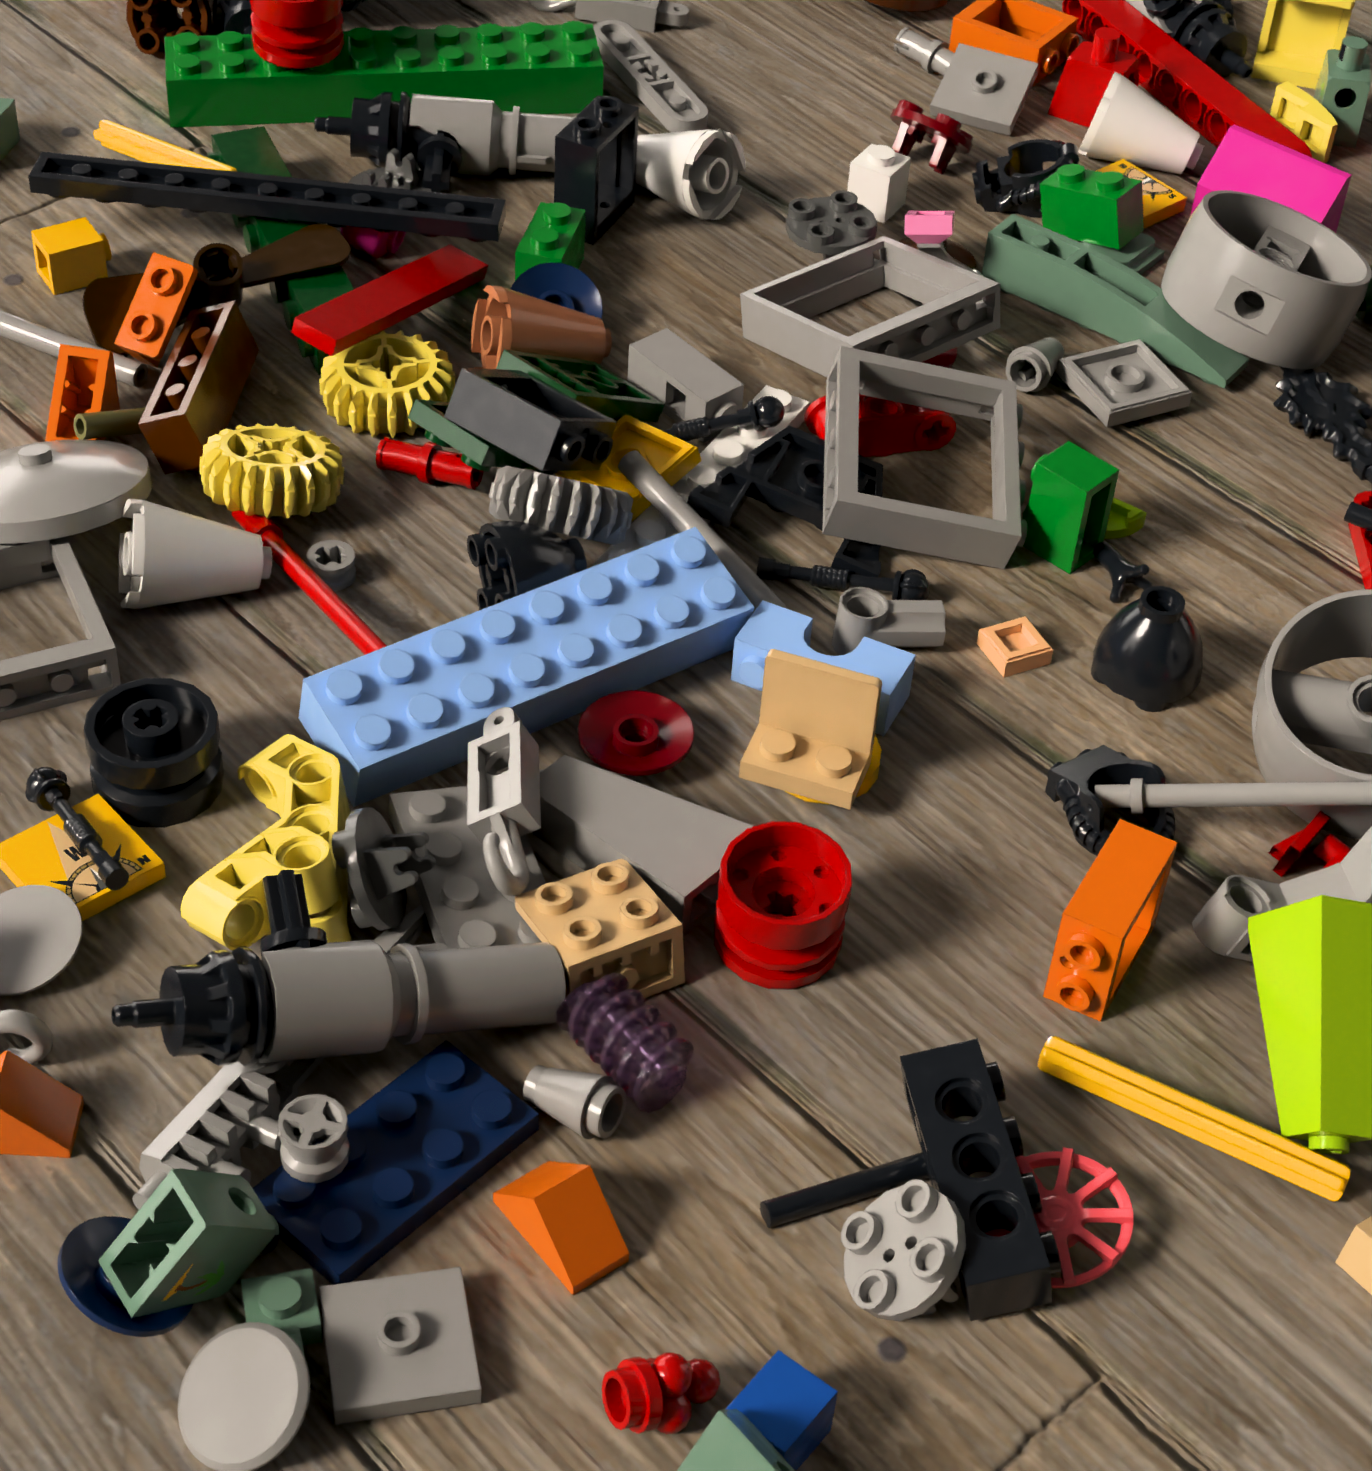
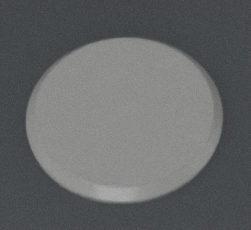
(37, 937)
(243, 1397)

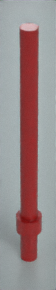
(311, 583)

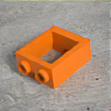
(1017, 30)
(1109, 919)

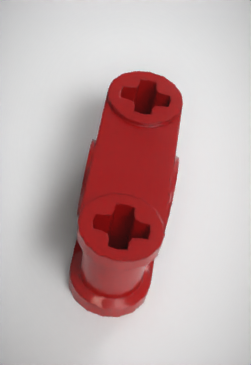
(890, 426)

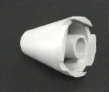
(1139, 130)
(692, 170)
(185, 557)

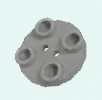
(927, 1247)

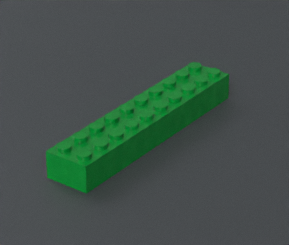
(527, 66)

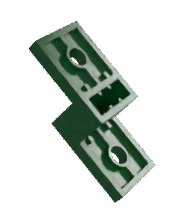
(577, 378)

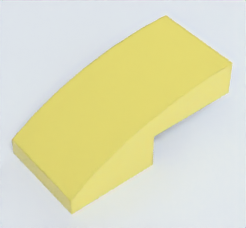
(1305, 119)

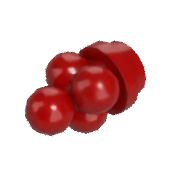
(657, 1392)

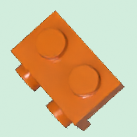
(156, 308)

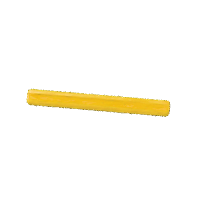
(151, 149)
(1195, 1118)

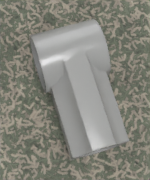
(892, 622)

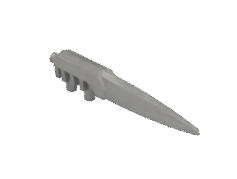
(240, 1105)

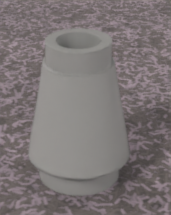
(1034, 364)
(577, 1099)

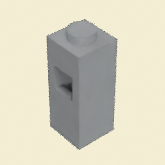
(683, 379)

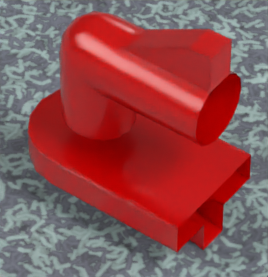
(1289, 850)

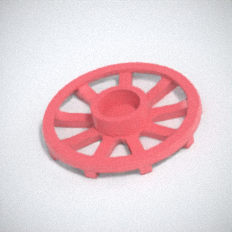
(1066, 1217)

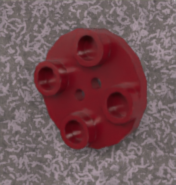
(942, 132)

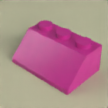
(1275, 172)

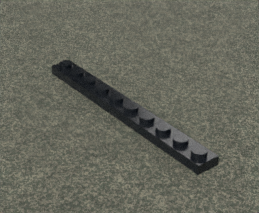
(268, 196)

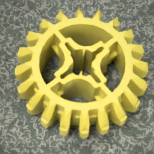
(381, 378)
(271, 470)

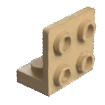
(813, 729)
(608, 925)

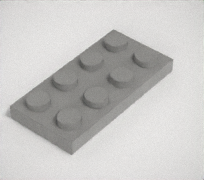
(458, 891)

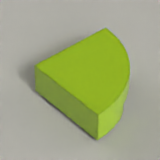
(1124, 520)

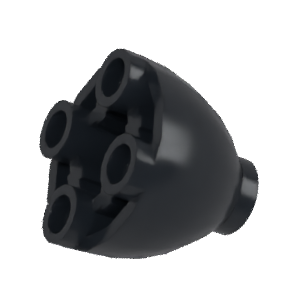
(520, 558)
(1150, 651)

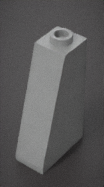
(667, 840)

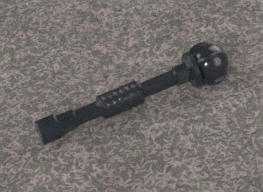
(765, 412)
(905, 586)
(51, 792)

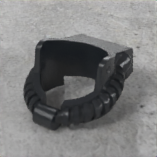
(1017, 180)
(1075, 787)

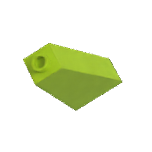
(1318, 1017)

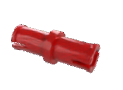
(426, 463)

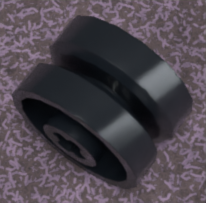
(155, 751)

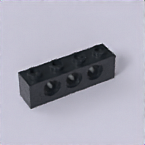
(1000, 1271)

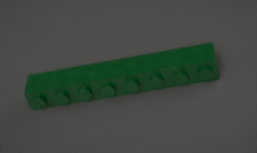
(255, 153)

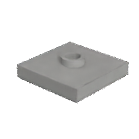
(984, 89)
(1123, 383)
(399, 1345)

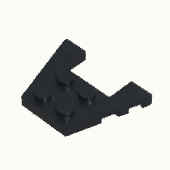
(789, 479)

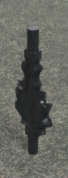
(1329, 408)

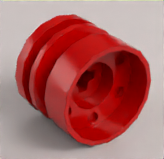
(297, 31)
(781, 904)

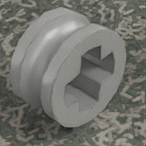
(333, 563)

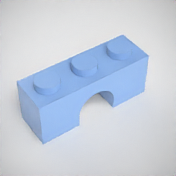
(791, 632)

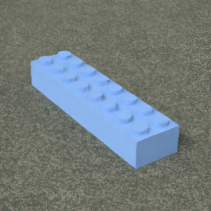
(539, 653)

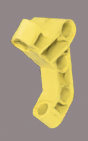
(311, 798)

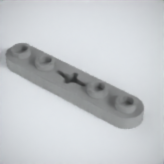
(650, 77)

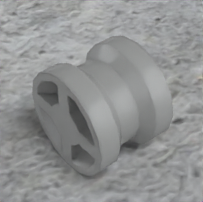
(300, 1126)

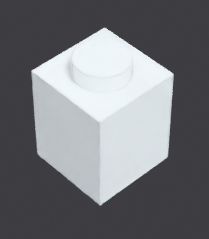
(880, 180)

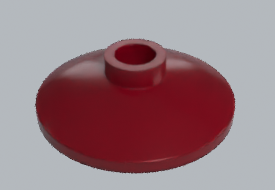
(635, 733)

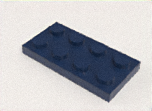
(407, 1160)

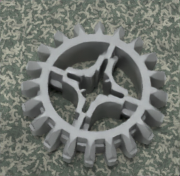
(561, 505)

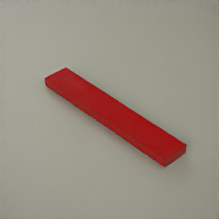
(388, 299)

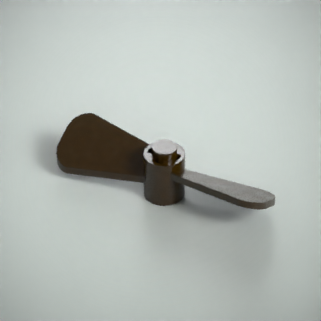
(219, 277)

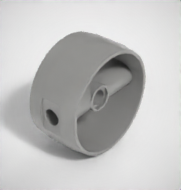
(1265, 280)
(1317, 709)

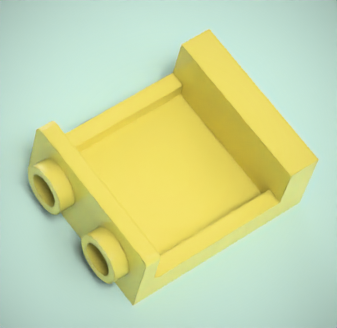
(1298, 37)

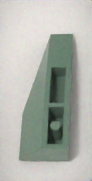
(1101, 297)

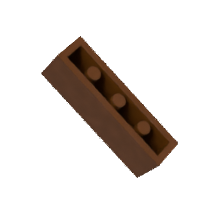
(198, 386)

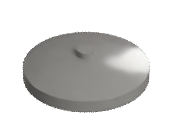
(67, 487)

